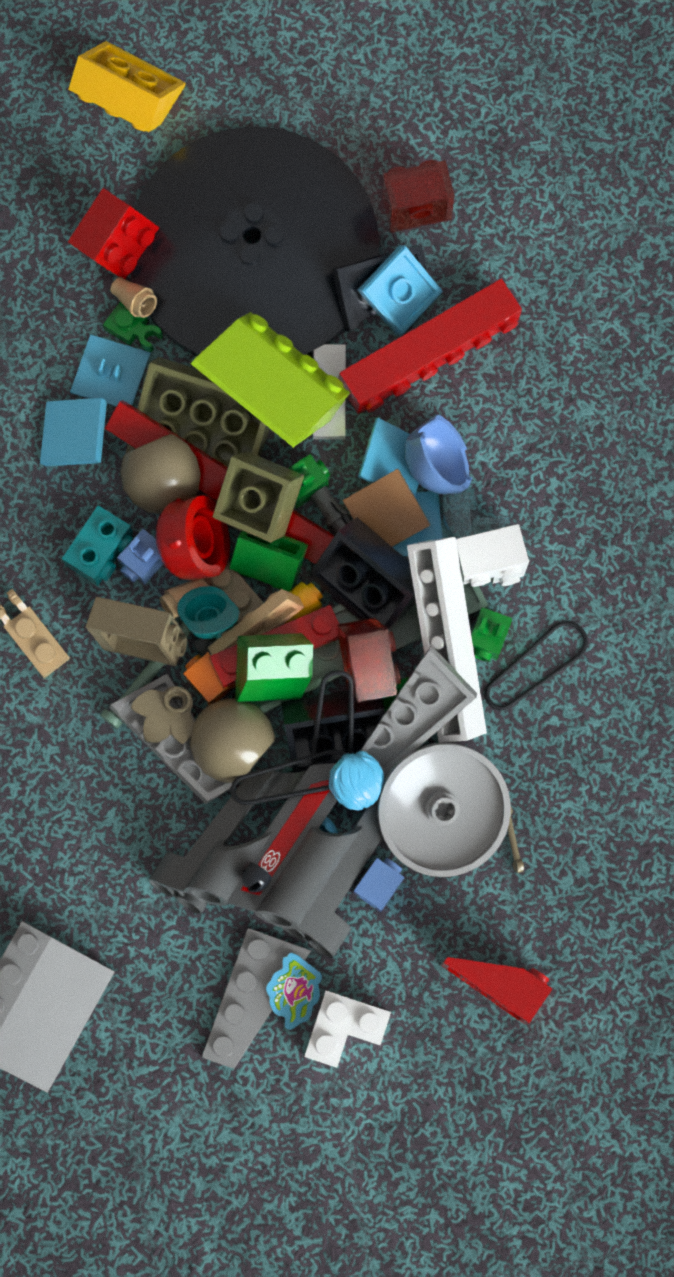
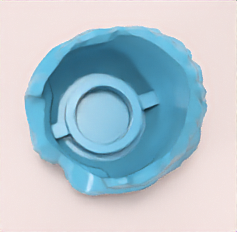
(356, 780)

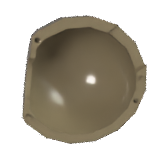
(160, 473)
(230, 738)

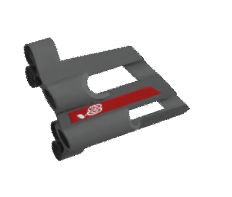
(306, 864)

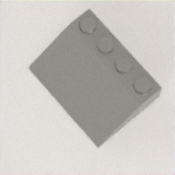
(44, 1003)

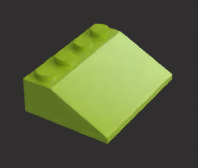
(272, 379)

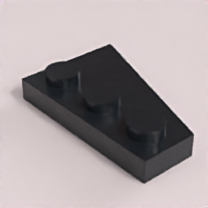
(351, 277)

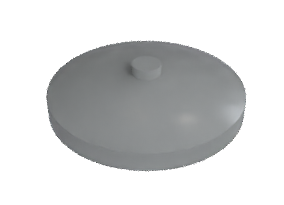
(443, 809)

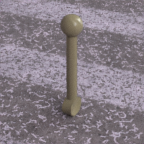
(517, 863)

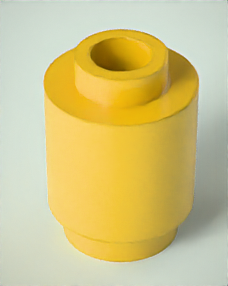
(310, 598)

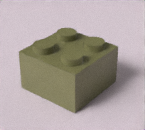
(258, 496)

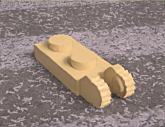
(33, 637)

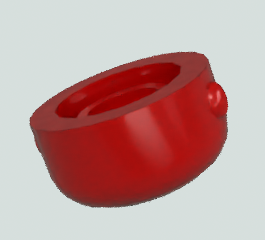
(191, 540)

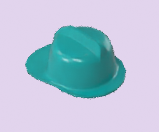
(207, 612)

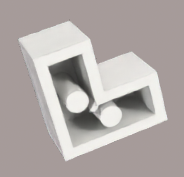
(493, 555)
(337, 1020)

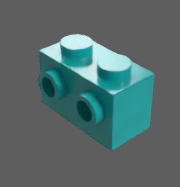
(98, 546)

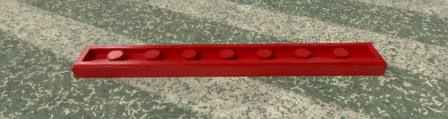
(139, 429)

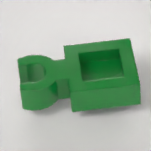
(128, 327)

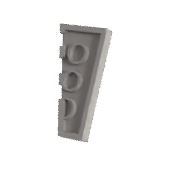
(420, 709)
(170, 751)
(246, 999)

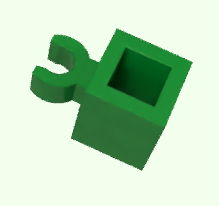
(314, 479)
(489, 634)

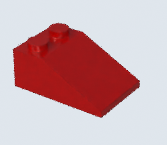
(509, 987)

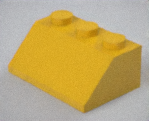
(125, 86)

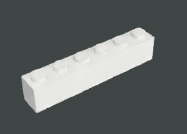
(446, 625)

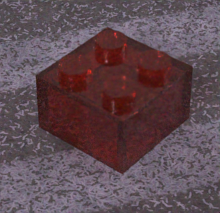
(417, 195)
(368, 658)

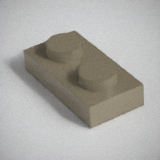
(237, 591)

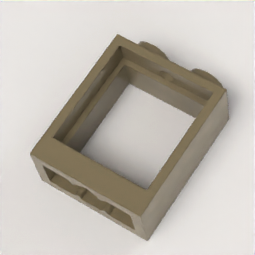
(136, 631)

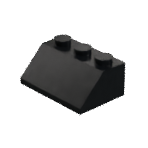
(366, 575)
(334, 726)

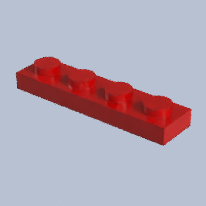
(317, 627)

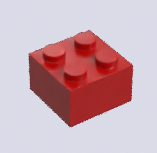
(113, 234)

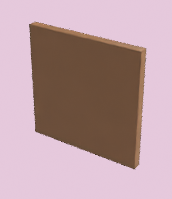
(388, 508)

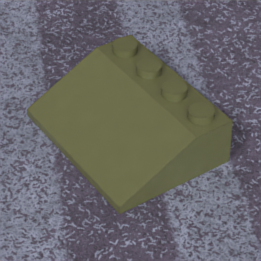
(199, 411)

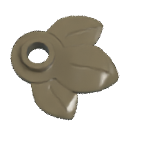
(162, 718)

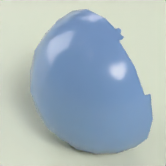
(438, 457)

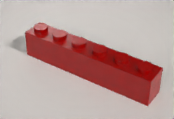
(430, 346)

